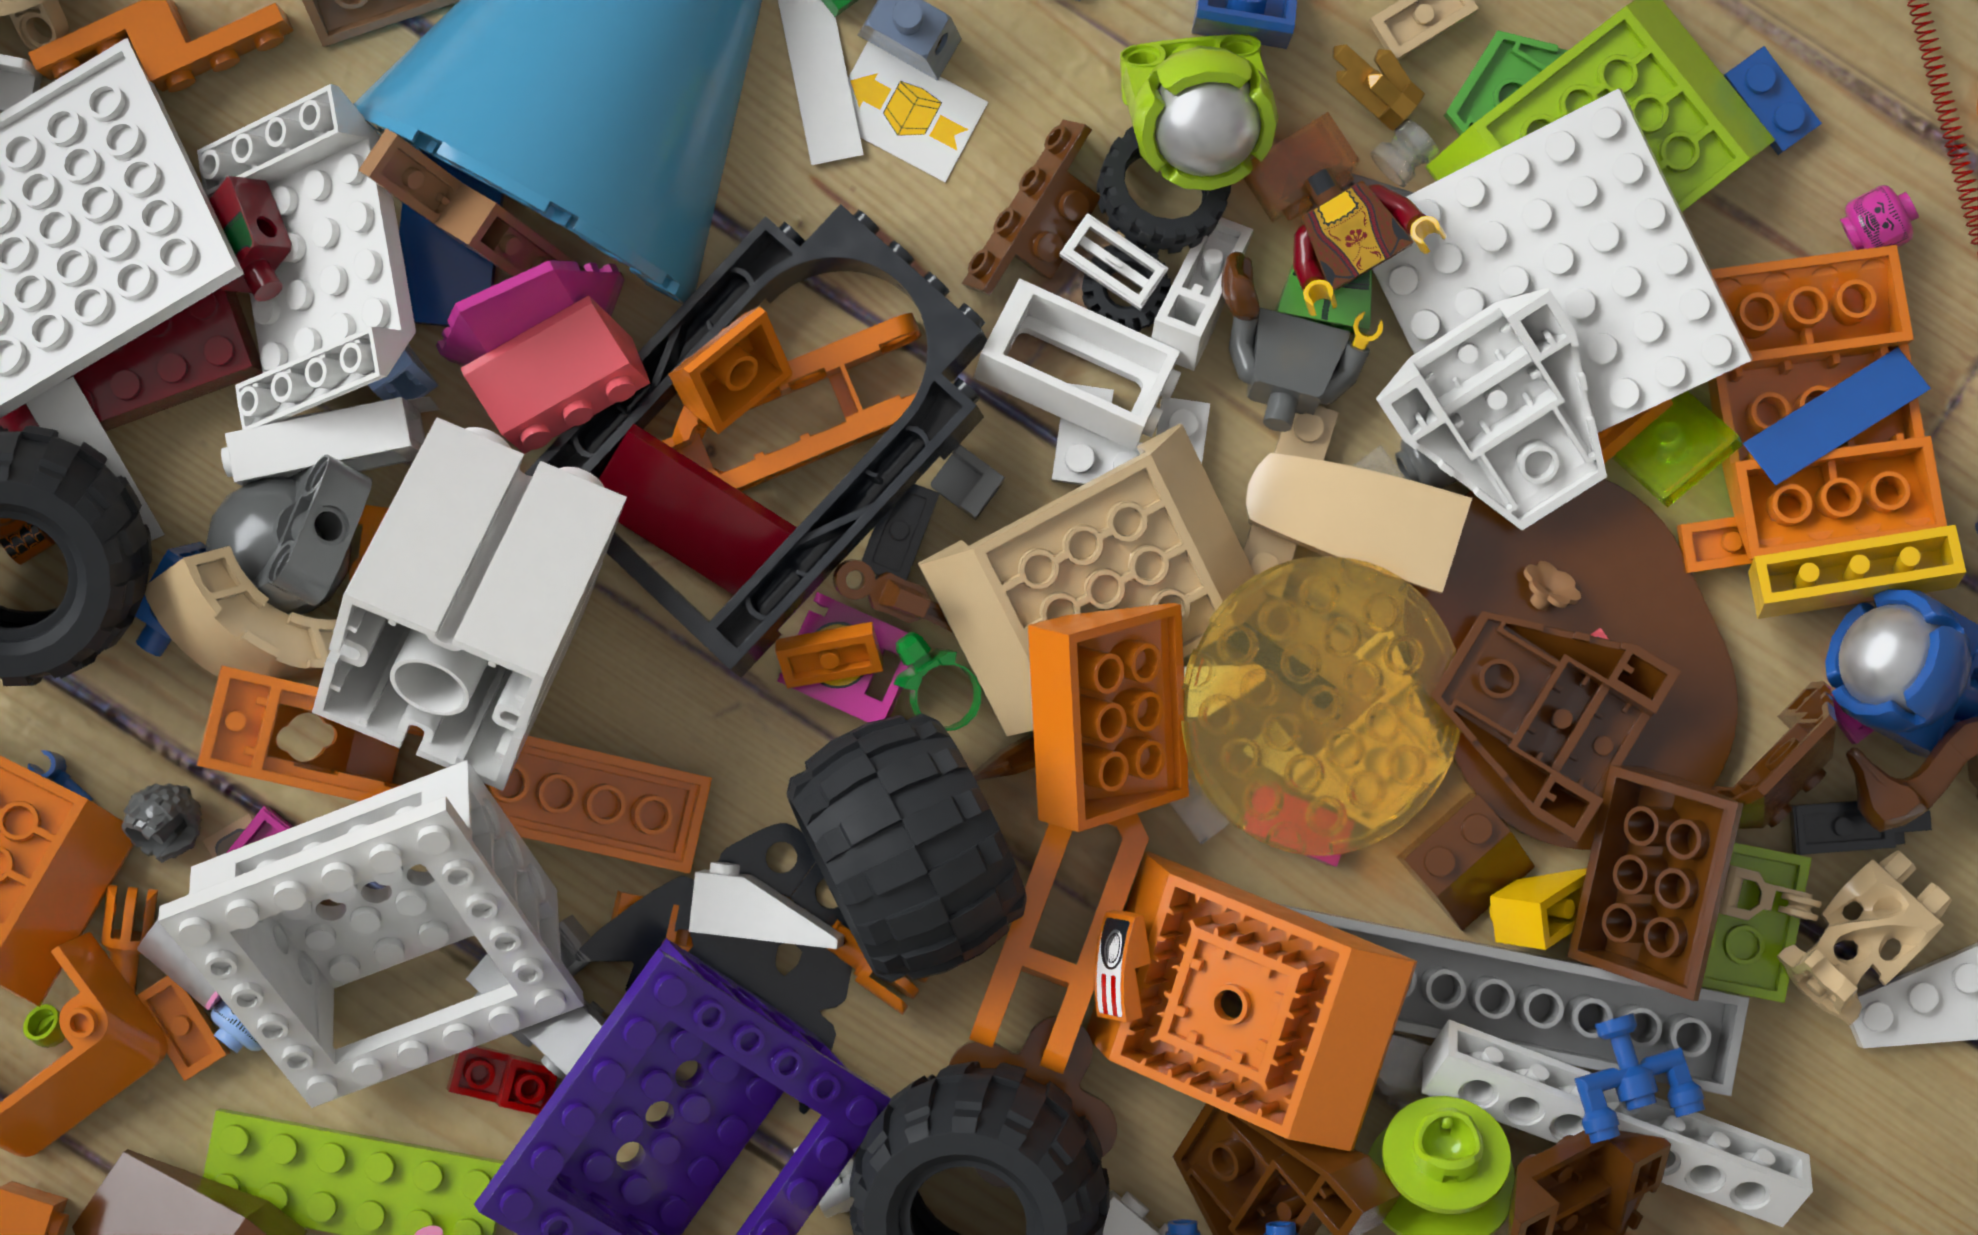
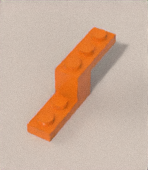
(164, 43)

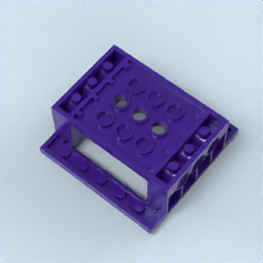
(746, 1054)

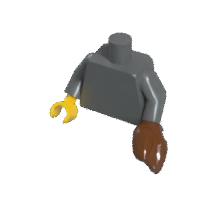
(1286, 358)

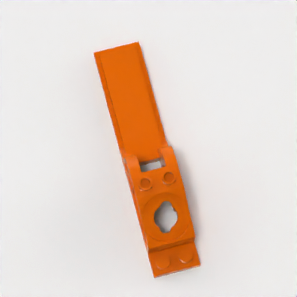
(551, 796)

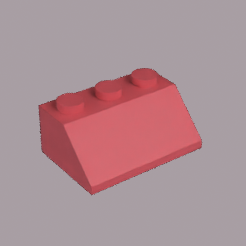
(557, 375)

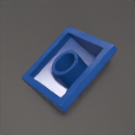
(1265, 19)

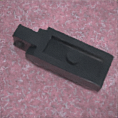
(1842, 828)

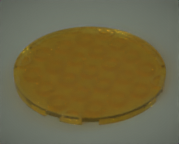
(1319, 706)

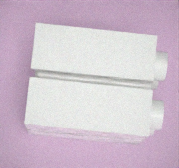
(467, 601)

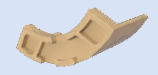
(226, 621)

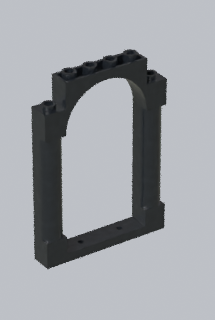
(930, 428)

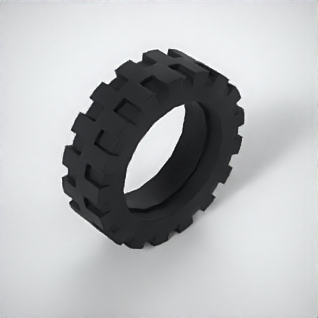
(1142, 226)

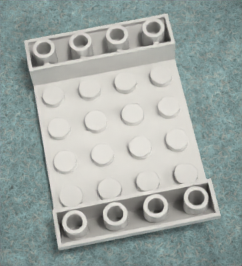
(344, 281)

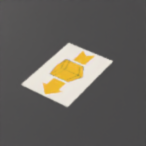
(912, 112)

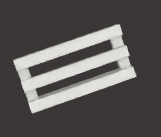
(1147, 285)

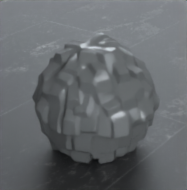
(163, 820)

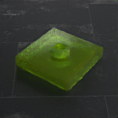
(1678, 449)

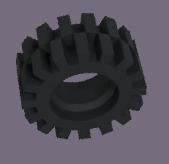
(1097, 298)

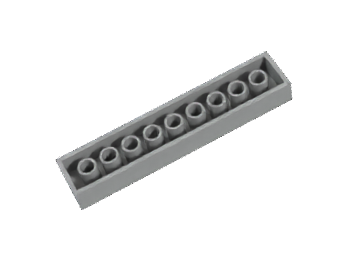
(1555, 1003)

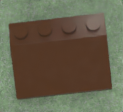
(1655, 879)

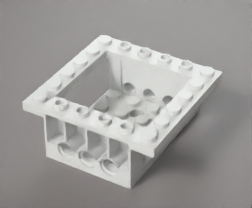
(280, 953)

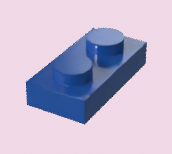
(1773, 99)

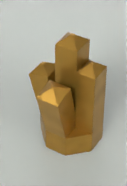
(1386, 96)

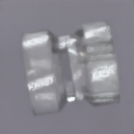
(1407, 150)

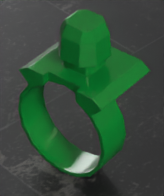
(915, 652)

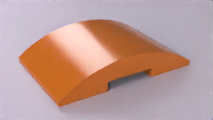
(1808, 331)

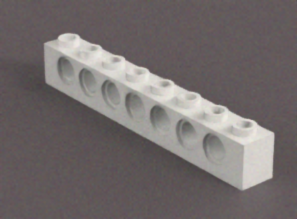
(1543, 1100)

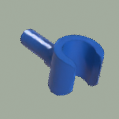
(58, 773)

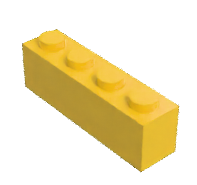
(1855, 571)

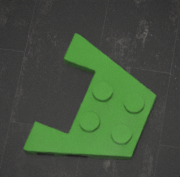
(1499, 72)

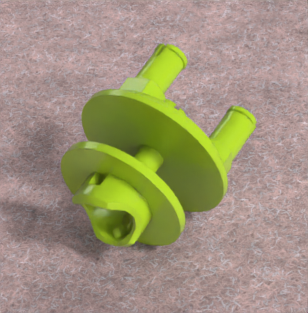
(1448, 1167)

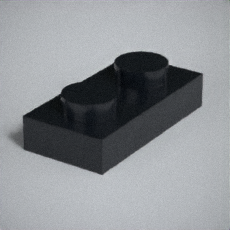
(900, 533)

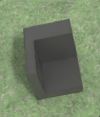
(967, 482)

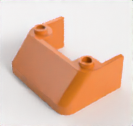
(112, 1049)

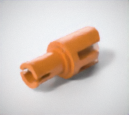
(125, 941)
(853, 956)

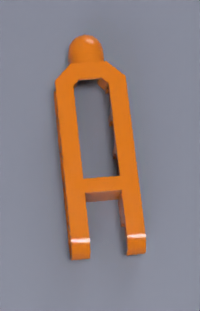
(826, 362)
(1078, 977)

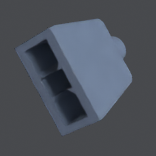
(912, 33)

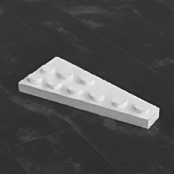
(1923, 1005)

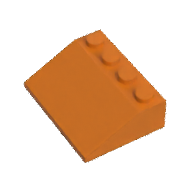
(1108, 714)

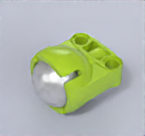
(1200, 107)

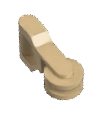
(1799, 902)

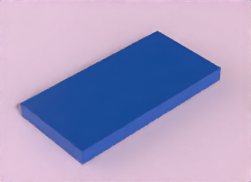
(437, 265)

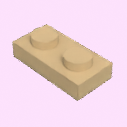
(1416, 22)

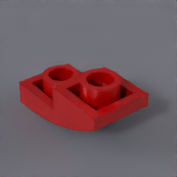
(502, 1079)

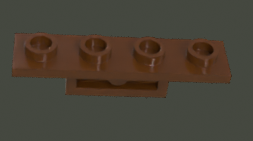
(1041, 214)

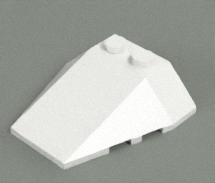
(1503, 408)

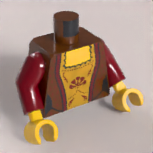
(1352, 234)

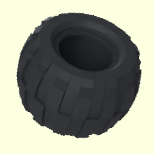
(103, 541)
(907, 846)
(988, 1123)

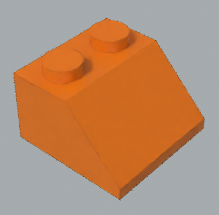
(732, 371)

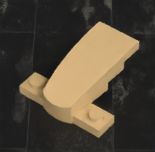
(1348, 510)

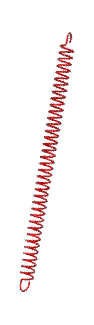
(1950, 120)

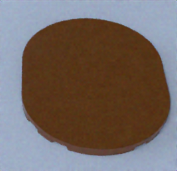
(1632, 590)

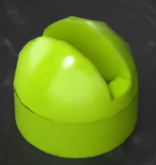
(43, 1026)

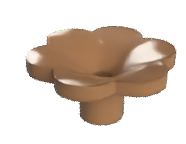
(1550, 586)

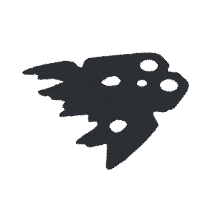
(813, 985)

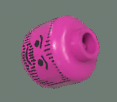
(1879, 219)

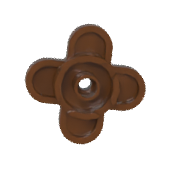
(1029, 1057)

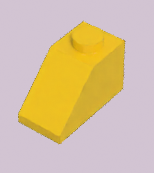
(1537, 909)

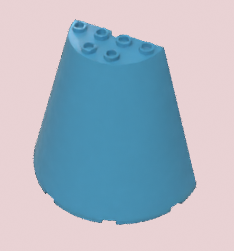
(585, 115)

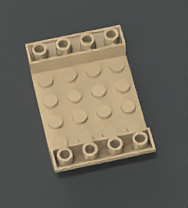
(1114, 543)

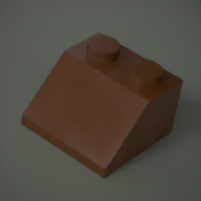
(1466, 859)

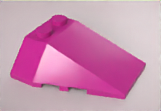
(521, 303)

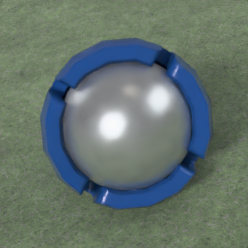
(1905, 668)

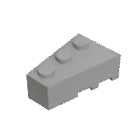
(560, 1037)

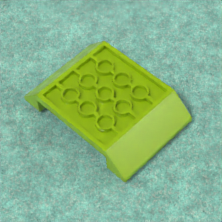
(1676, 92)

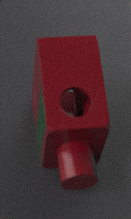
(255, 234)

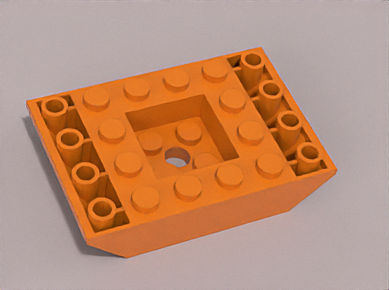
(1310, 1015)

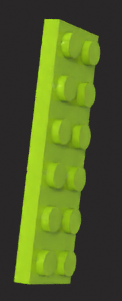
(349, 1179)

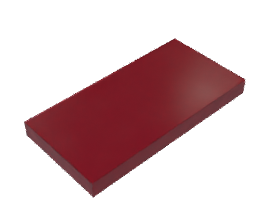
(692, 511)

